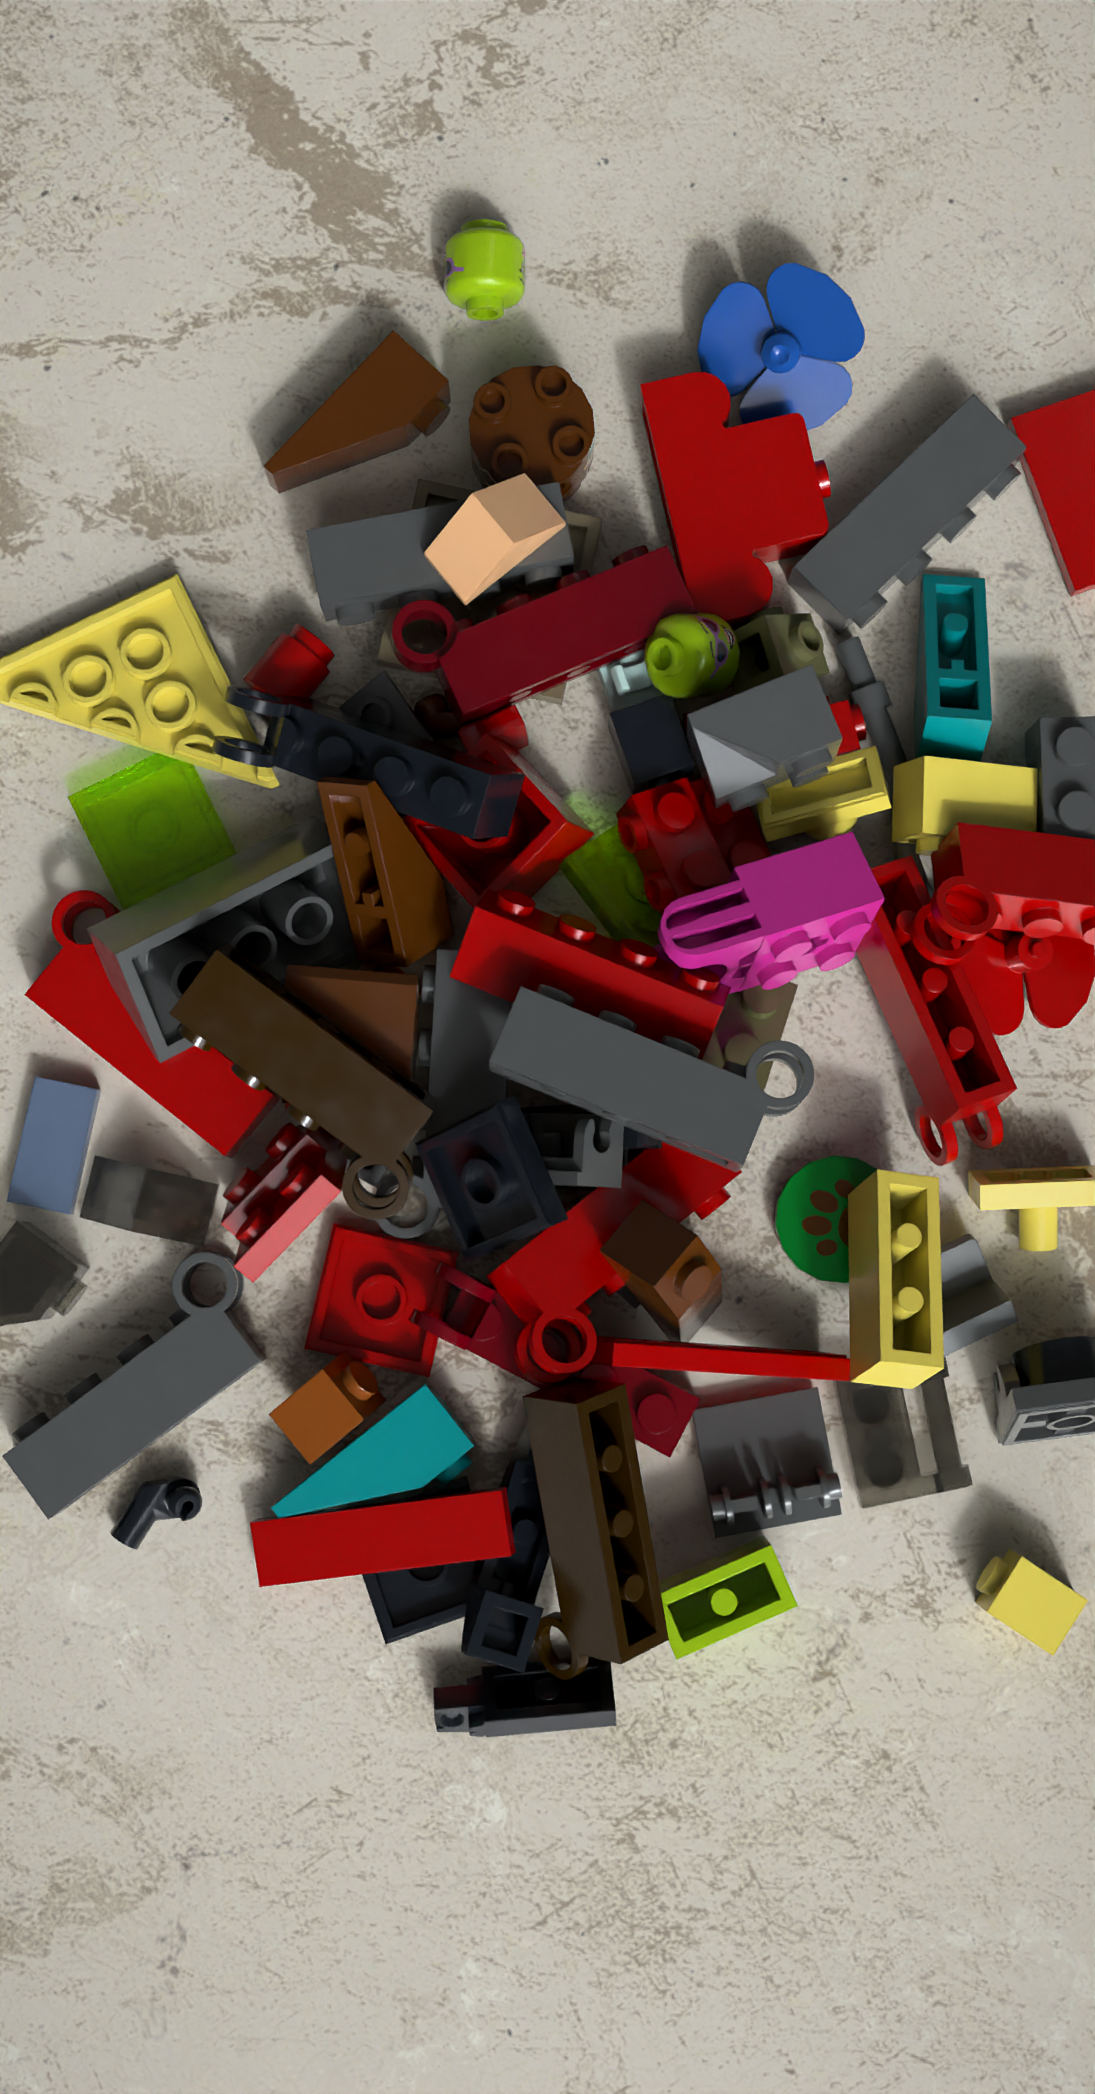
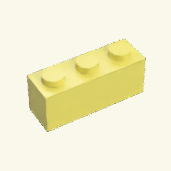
(895, 1280)

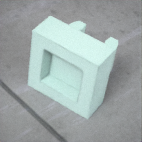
(628, 682)

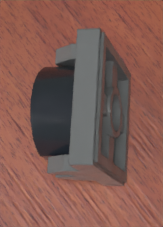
(1046, 1391)

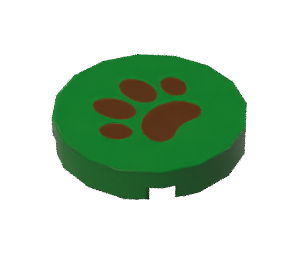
(814, 1216)

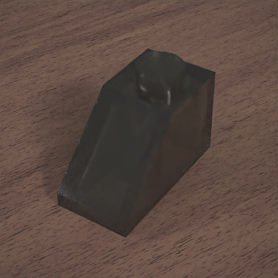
(37, 1276)

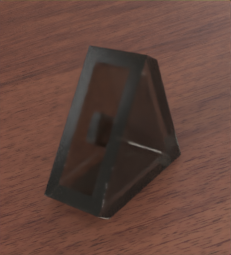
(149, 1201)

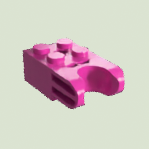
(776, 916)

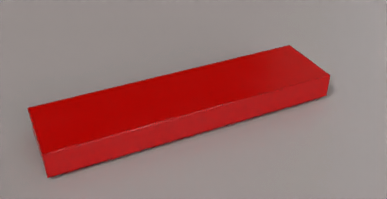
(721, 1358)
(383, 1537)

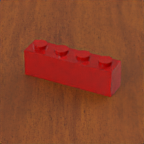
(523, 946)

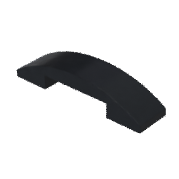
(503, 1590)

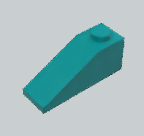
(952, 669)
(395, 1455)

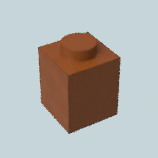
(328, 1406)

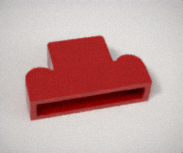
(731, 492)

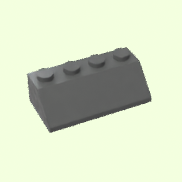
(268, 902)

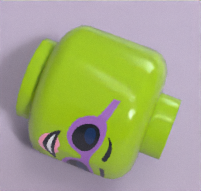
(484, 269)
(692, 655)

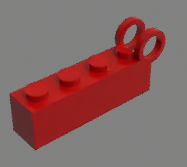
(1007, 883)
(933, 1020)
(190, 1085)
(563, 1264)

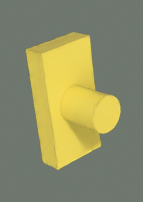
(1036, 1195)

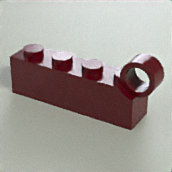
(547, 639)

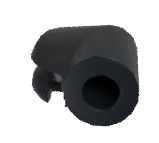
(153, 1502)

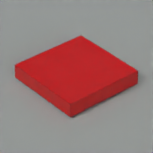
(369, 1294)

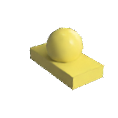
(829, 803)

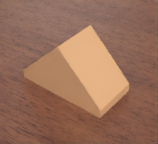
(492, 535)

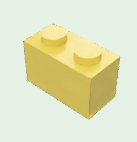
(940, 791)

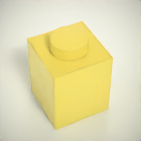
(1029, 1600)

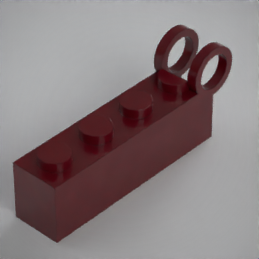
(489, 1327)

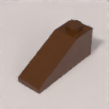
(369, 415)
(385, 876)
(666, 1271)

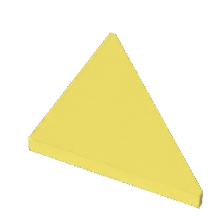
(138, 678)

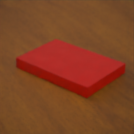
(1062, 481)

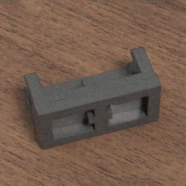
(579, 1148)

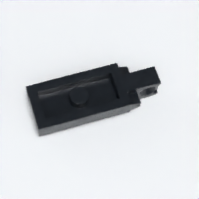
(527, 1702)

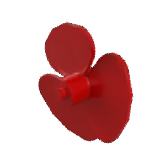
(1054, 970)

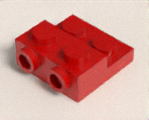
(685, 841)
(282, 1196)

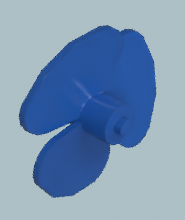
(811, 333)

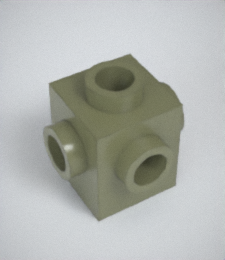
(776, 646)

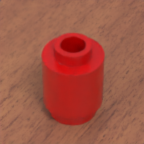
(291, 665)

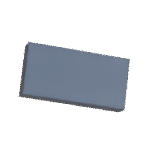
(53, 1145)

